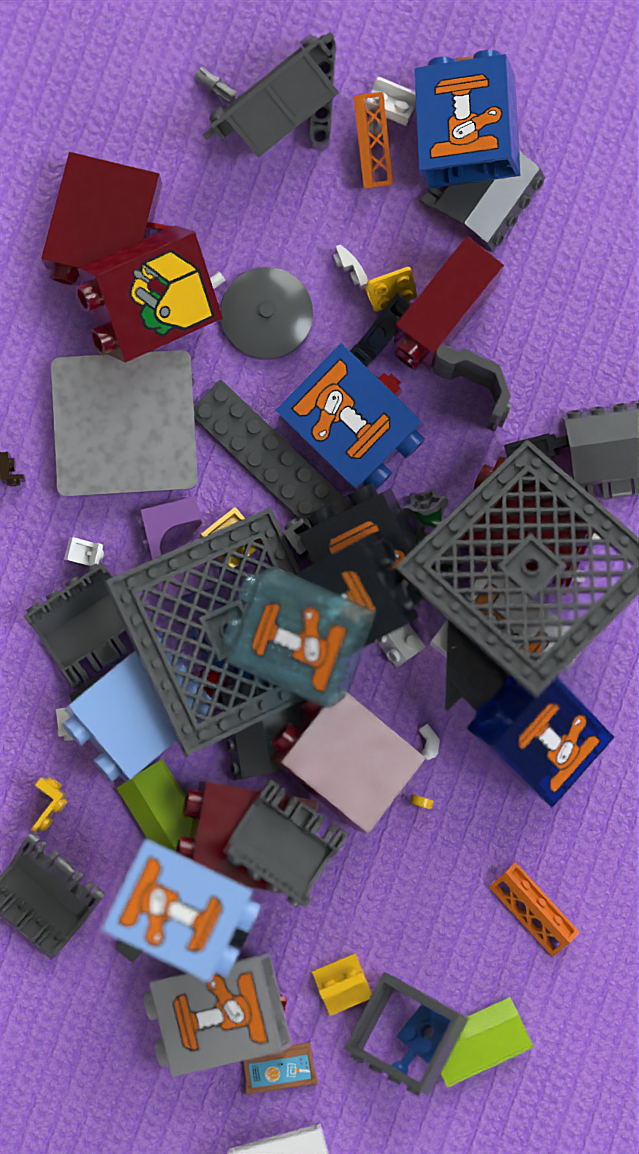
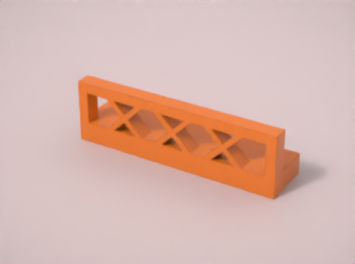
(364, 140)
(537, 906)

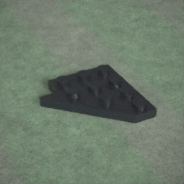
(470, 670)

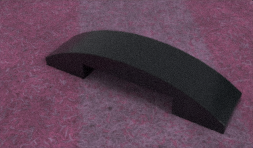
(381, 331)

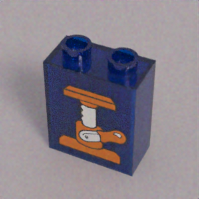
(540, 739)

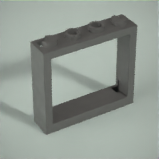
(370, 1017)

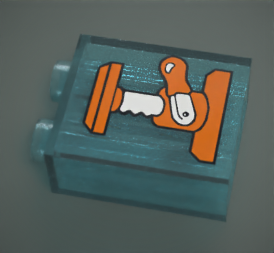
(298, 635)

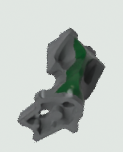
(427, 512)

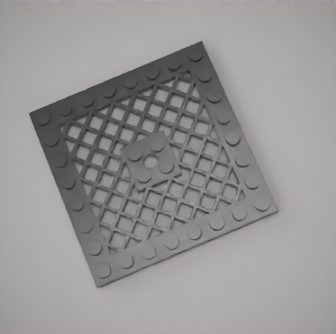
(151, 651)
(532, 675)

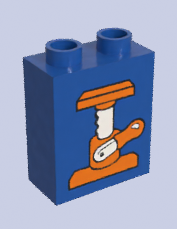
(467, 120)
(352, 419)

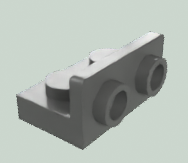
(294, 540)

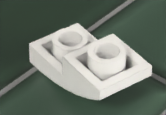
(348, 262)

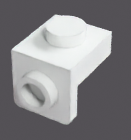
(84, 552)

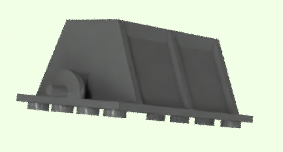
(278, 99)

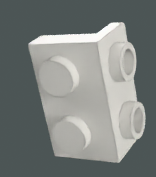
(401, 645)

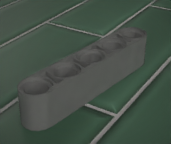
(324, 126)

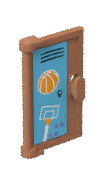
(280, 1072)

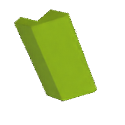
(157, 805)
(486, 1041)

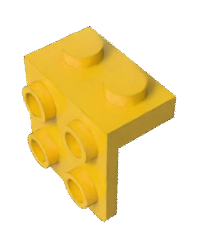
(384, 288)
(52, 789)

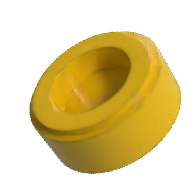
(421, 801)

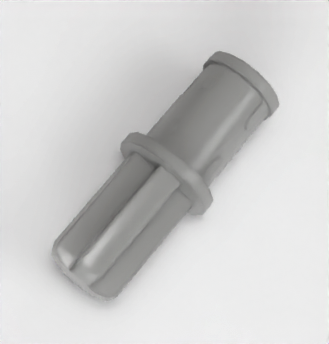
(215, 85)

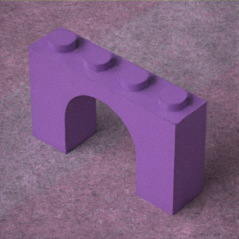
(161, 520)

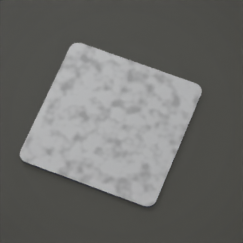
(124, 423)

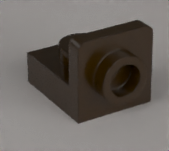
(7, 466)

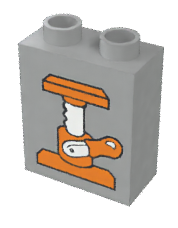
(218, 1019)

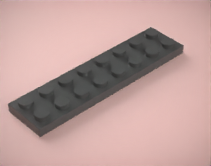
(266, 453)

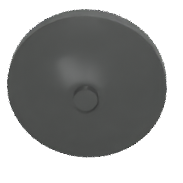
(266, 313)

